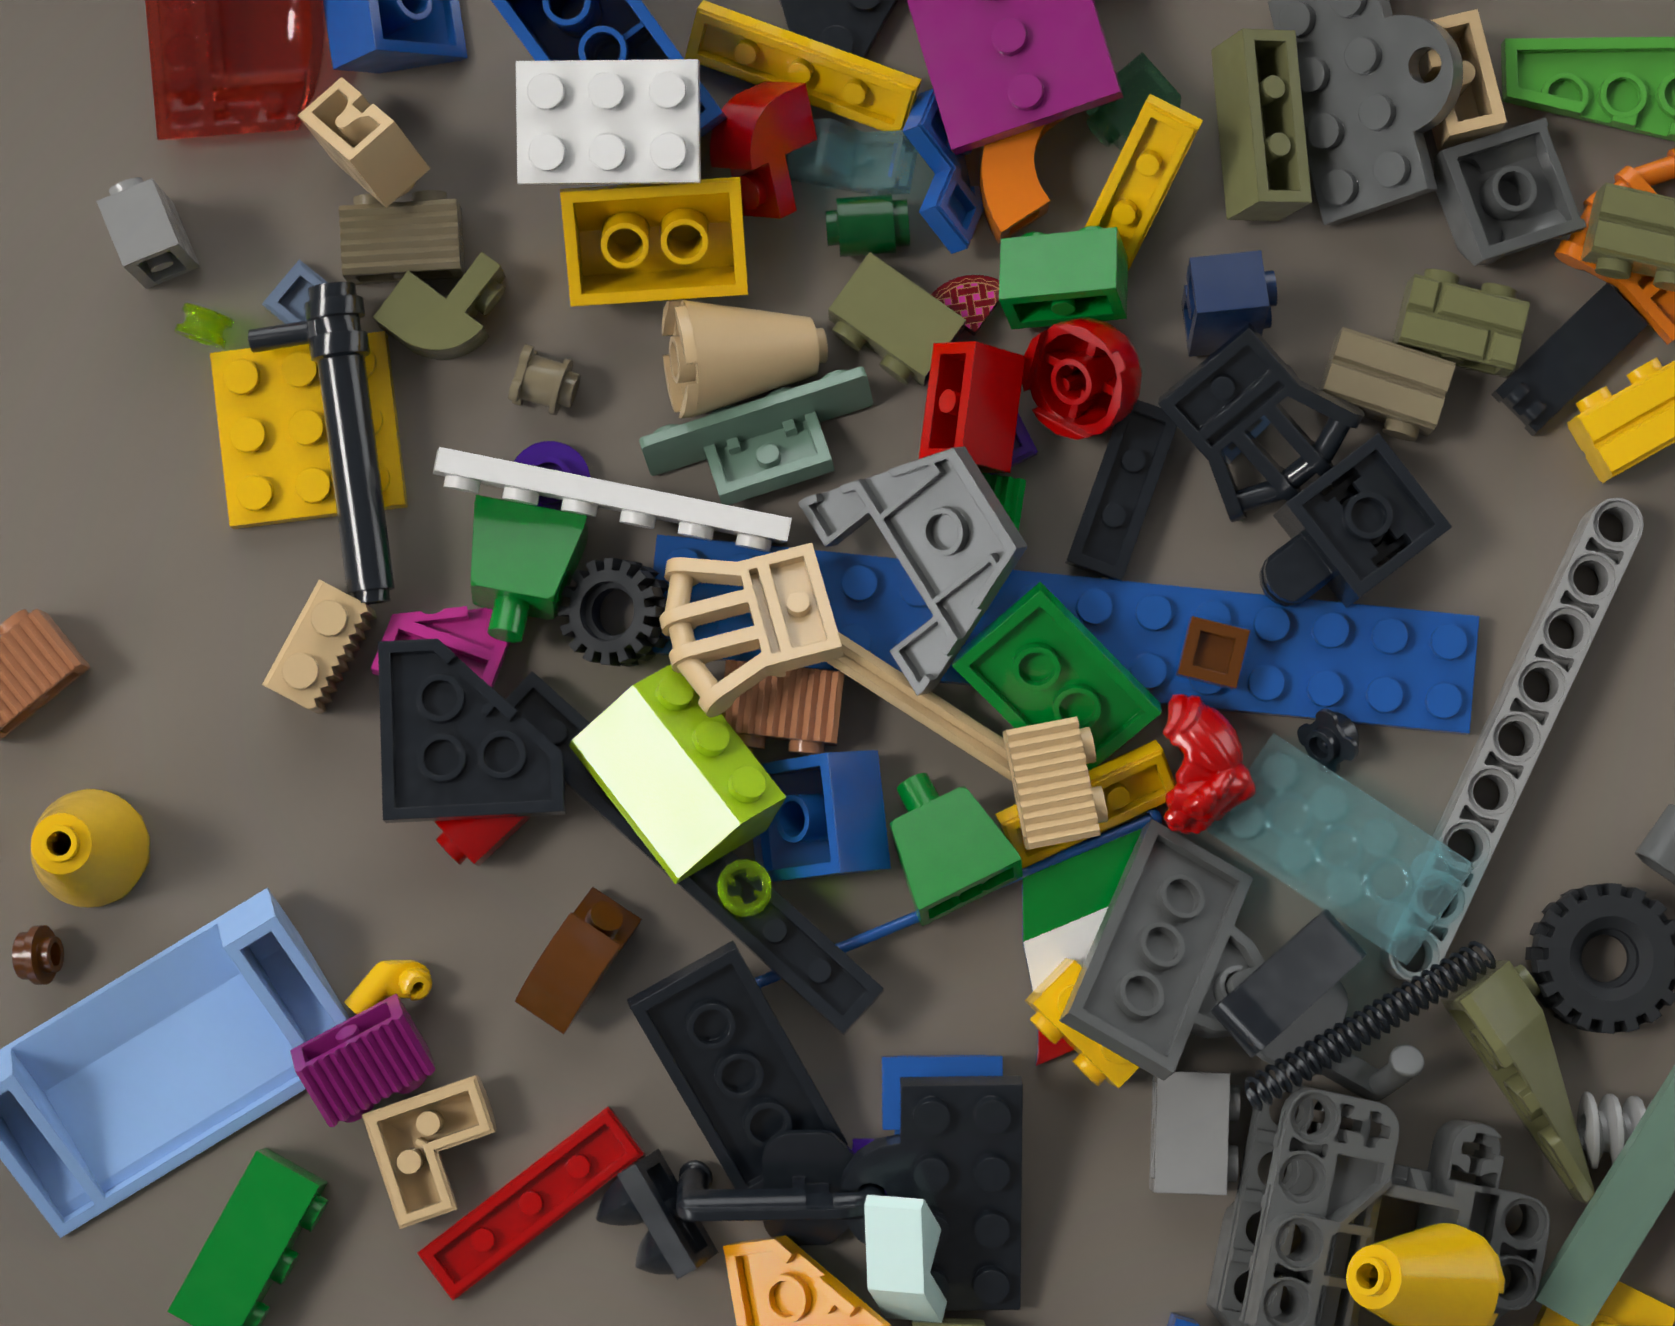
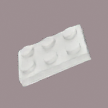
(608, 122)

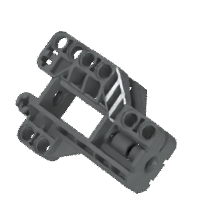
(1335, 1200)

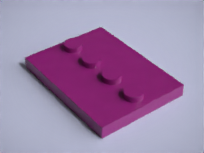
(1012, 64)

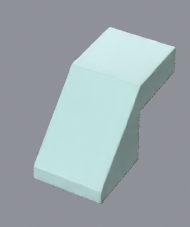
(900, 1256)

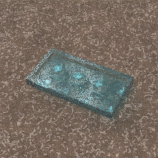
(1343, 850)

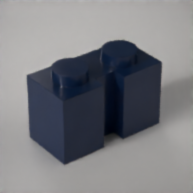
(1224, 297)

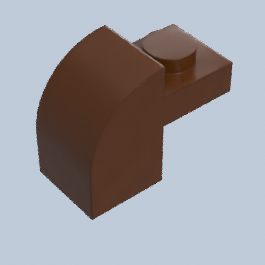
(577, 960)

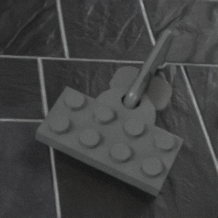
(1175, 954)

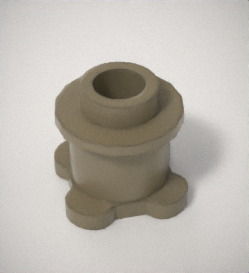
(544, 381)

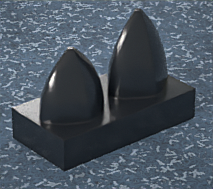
(649, 1195)

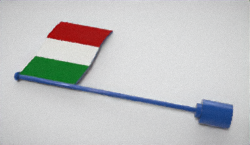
(1060, 909)

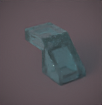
(855, 160)

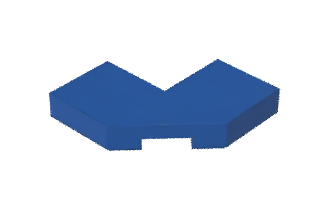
(951, 202)

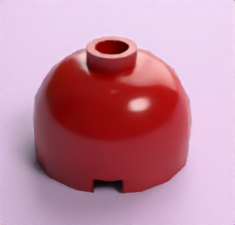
(1082, 377)

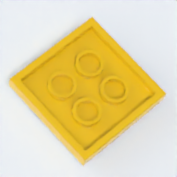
(278, 436)

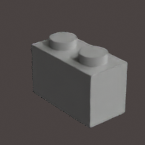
(147, 232)
(1192, 1133)

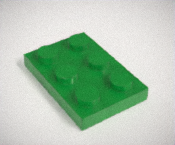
(1049, 667)

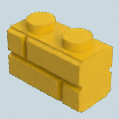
(1630, 424)

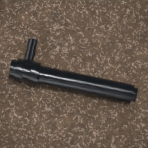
(340, 351)

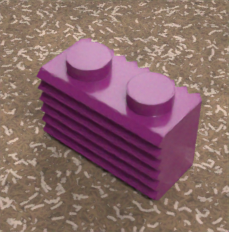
(363, 1061)

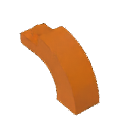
(1010, 183)

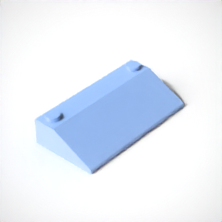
(161, 1062)

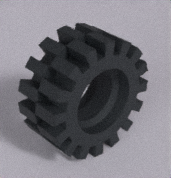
(585, 608)

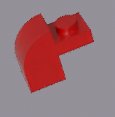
(753, 143)

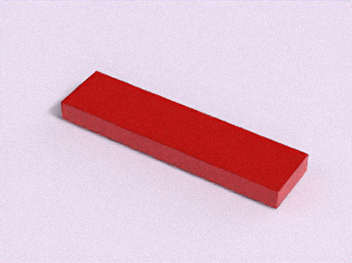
(530, 1203)

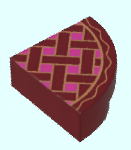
(971, 298)

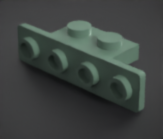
(762, 441)

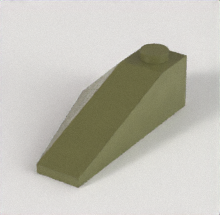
(1516, 1049)

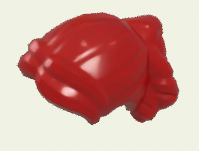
(1212, 770)

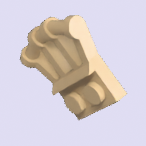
(788, 615)

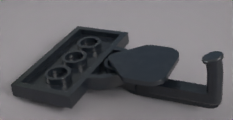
(953, 1150)

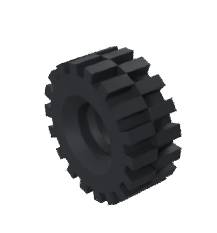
(1649, 949)

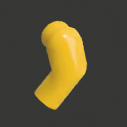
(390, 977)

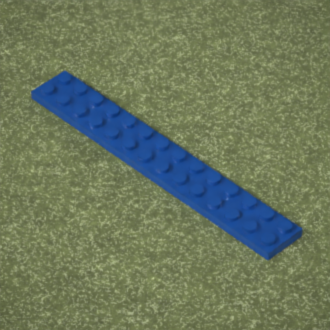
(1298, 659)

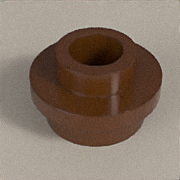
(37, 955)

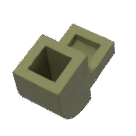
(441, 325)

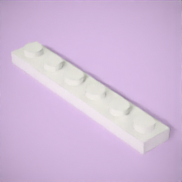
(585, 495)

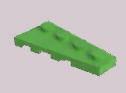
(1595, 80)

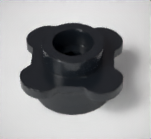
(1330, 739)

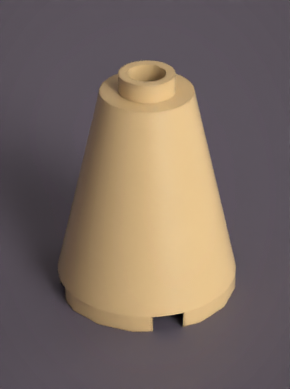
(734, 353)

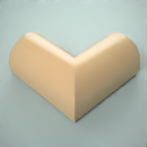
(410, 1139)

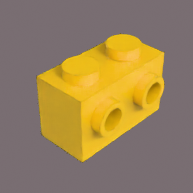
(1093, 1059)

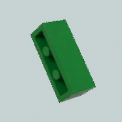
(251, 1244)

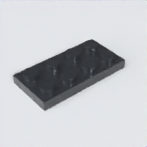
(730, 1060)

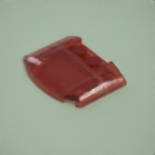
(233, 65)

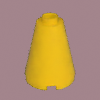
(90, 848)
(1429, 1278)

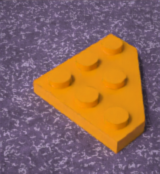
(784, 1286)

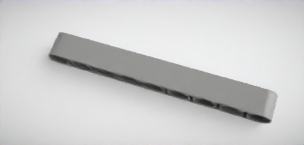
(1531, 717)

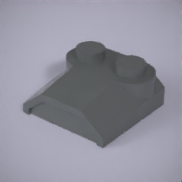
(1505, 193)

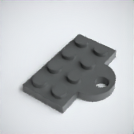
(1368, 100)

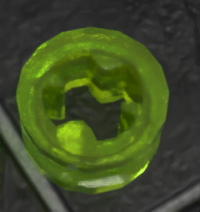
(203, 325)
(735, 903)

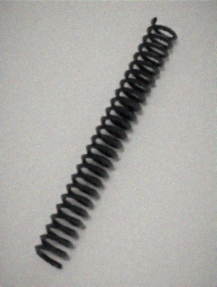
(1343, 1044)

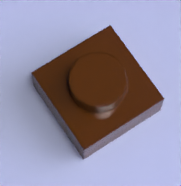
(1213, 653)

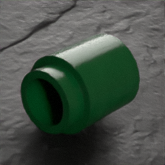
(868, 225)

